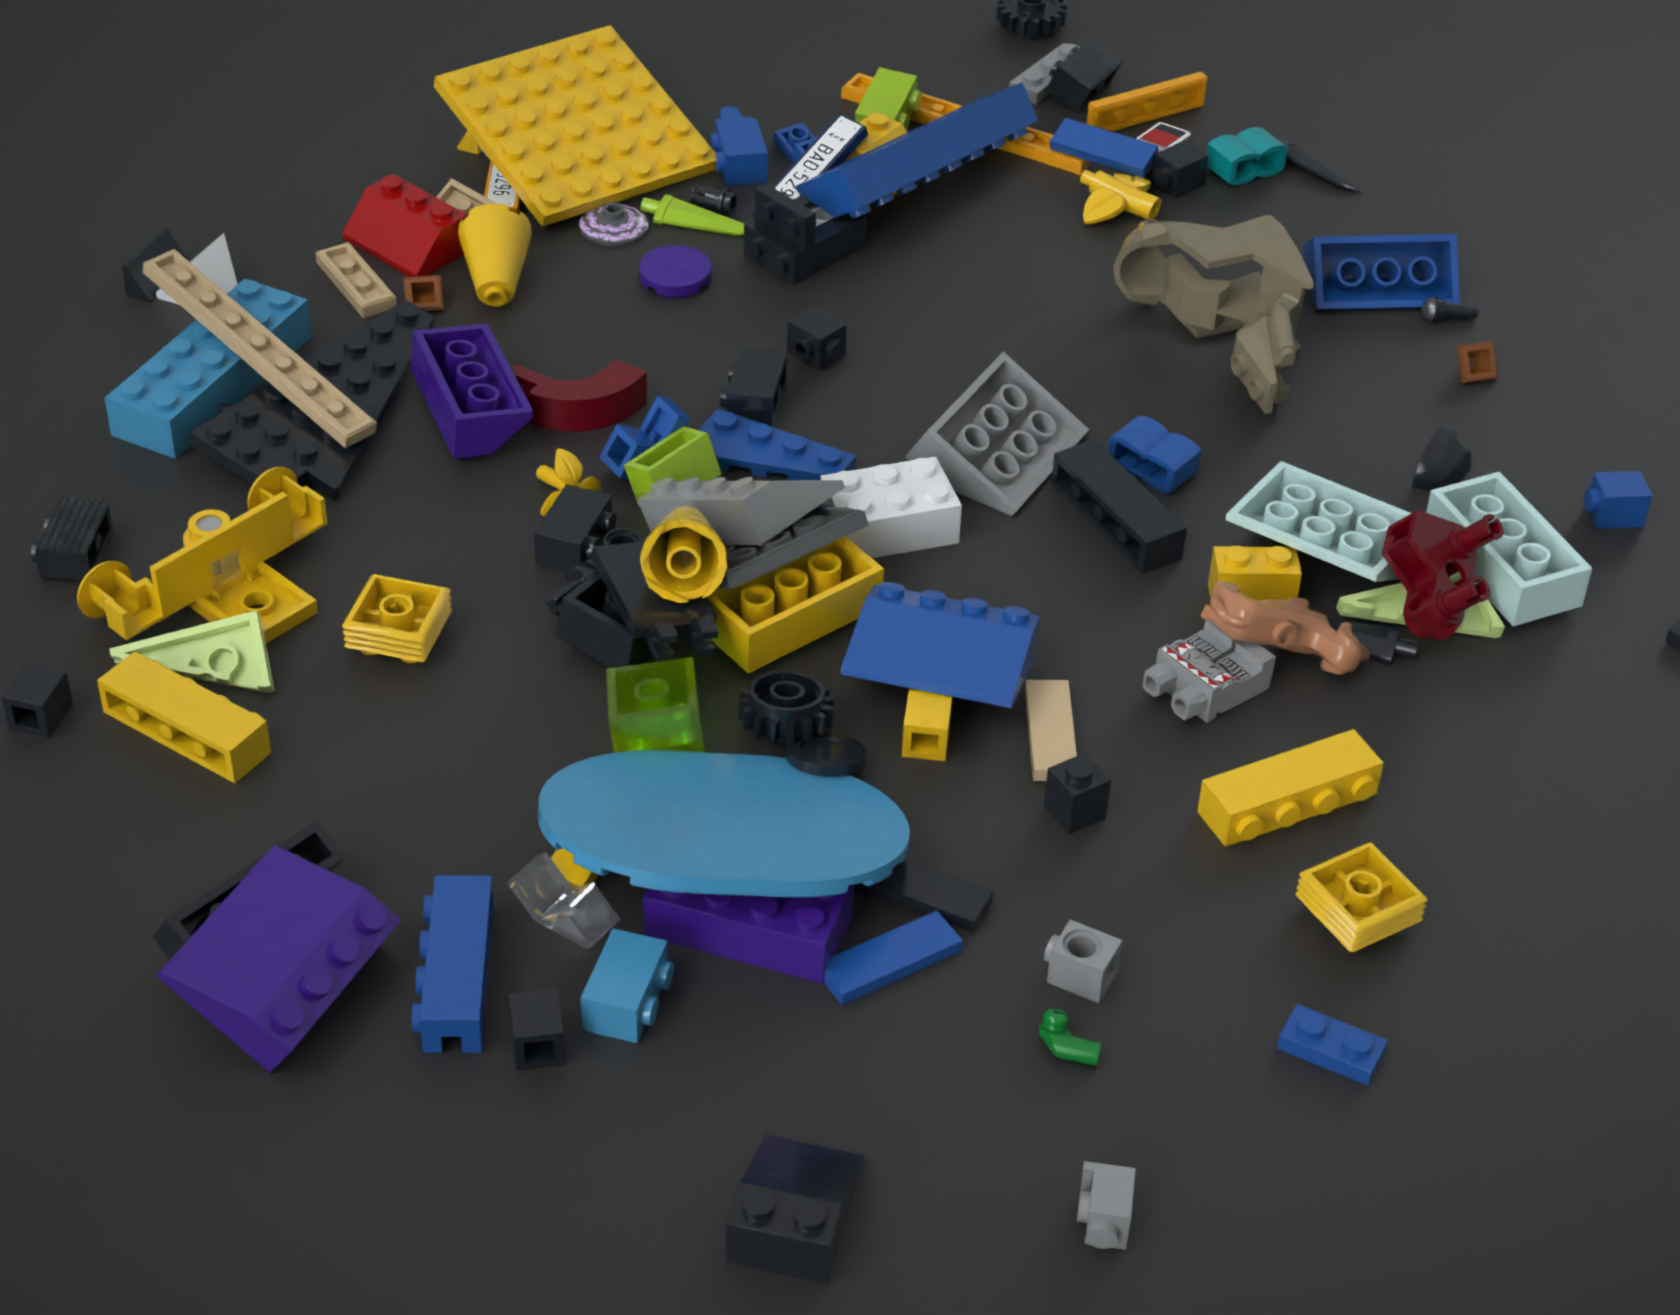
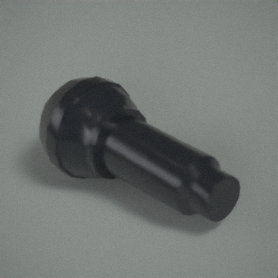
(1436, 309)

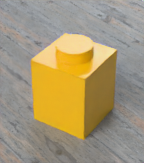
(926, 725)

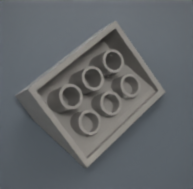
(1000, 437)
(740, 509)

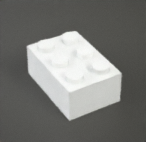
(905, 505)

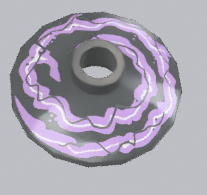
(614, 225)

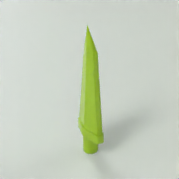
(683, 214)

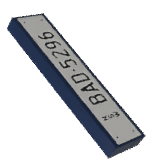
(825, 153)

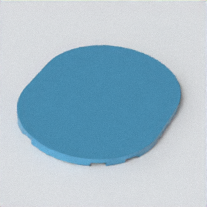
(722, 824)

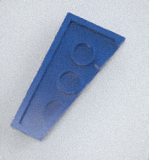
(771, 450)

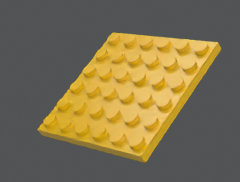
(576, 124)

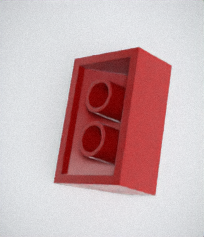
(405, 227)

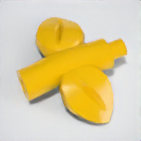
(1115, 194)

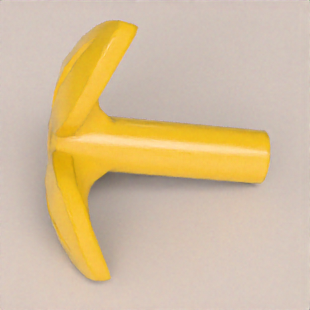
(567, 471)

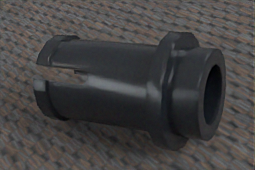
(720, 200)

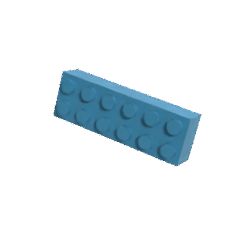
(199, 373)

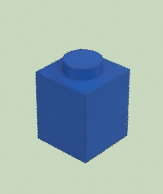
(1618, 499)

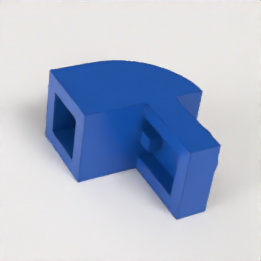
(629, 442)

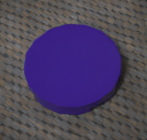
(675, 271)

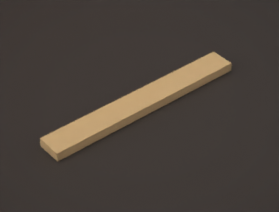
(260, 348)

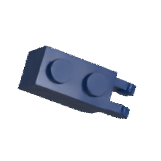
(739, 148)

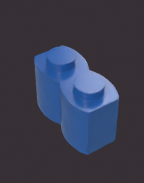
(1154, 454)

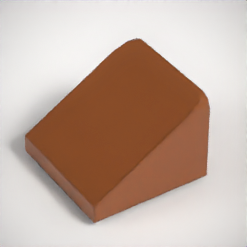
(424, 292)

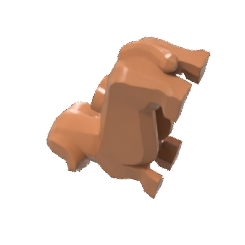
(1284, 626)

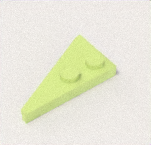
(1387, 605)
(216, 652)

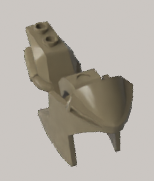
(1258, 304)

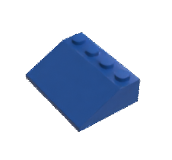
(942, 644)

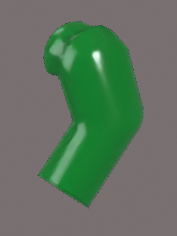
(1063, 1043)

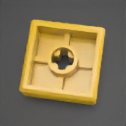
(397, 618)
(1361, 897)

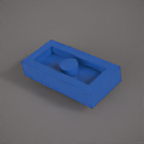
(1332, 1044)

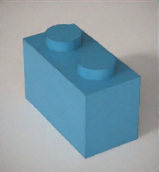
(626, 986)

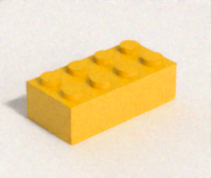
(794, 603)

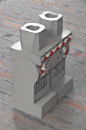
(1209, 673)

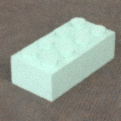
(1529, 568)

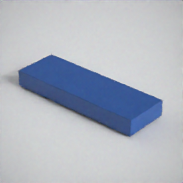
(1104, 147)
(890, 957)

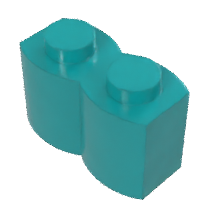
(1246, 155)

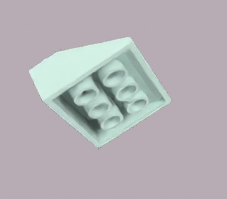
(1320, 519)

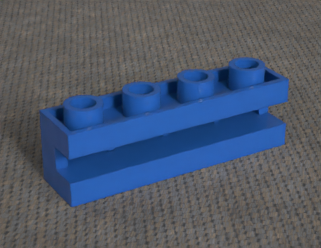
(456, 963)

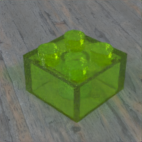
(655, 707)

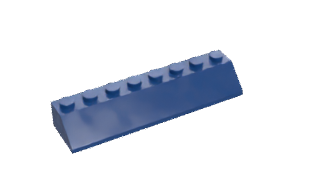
(921, 154)

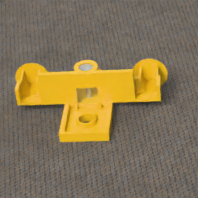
(219, 567)

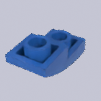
(793, 140)

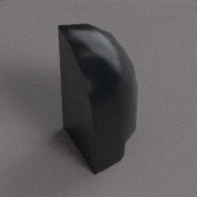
(1442, 461)

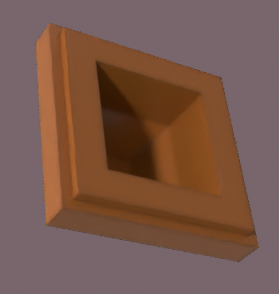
(1477, 361)

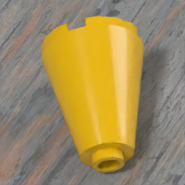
(495, 250)
(683, 556)

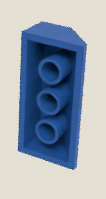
(1382, 271)

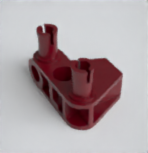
(1424, 556)

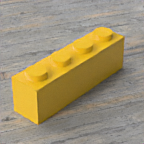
(185, 716)
(1289, 787)

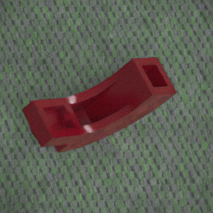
(584, 403)

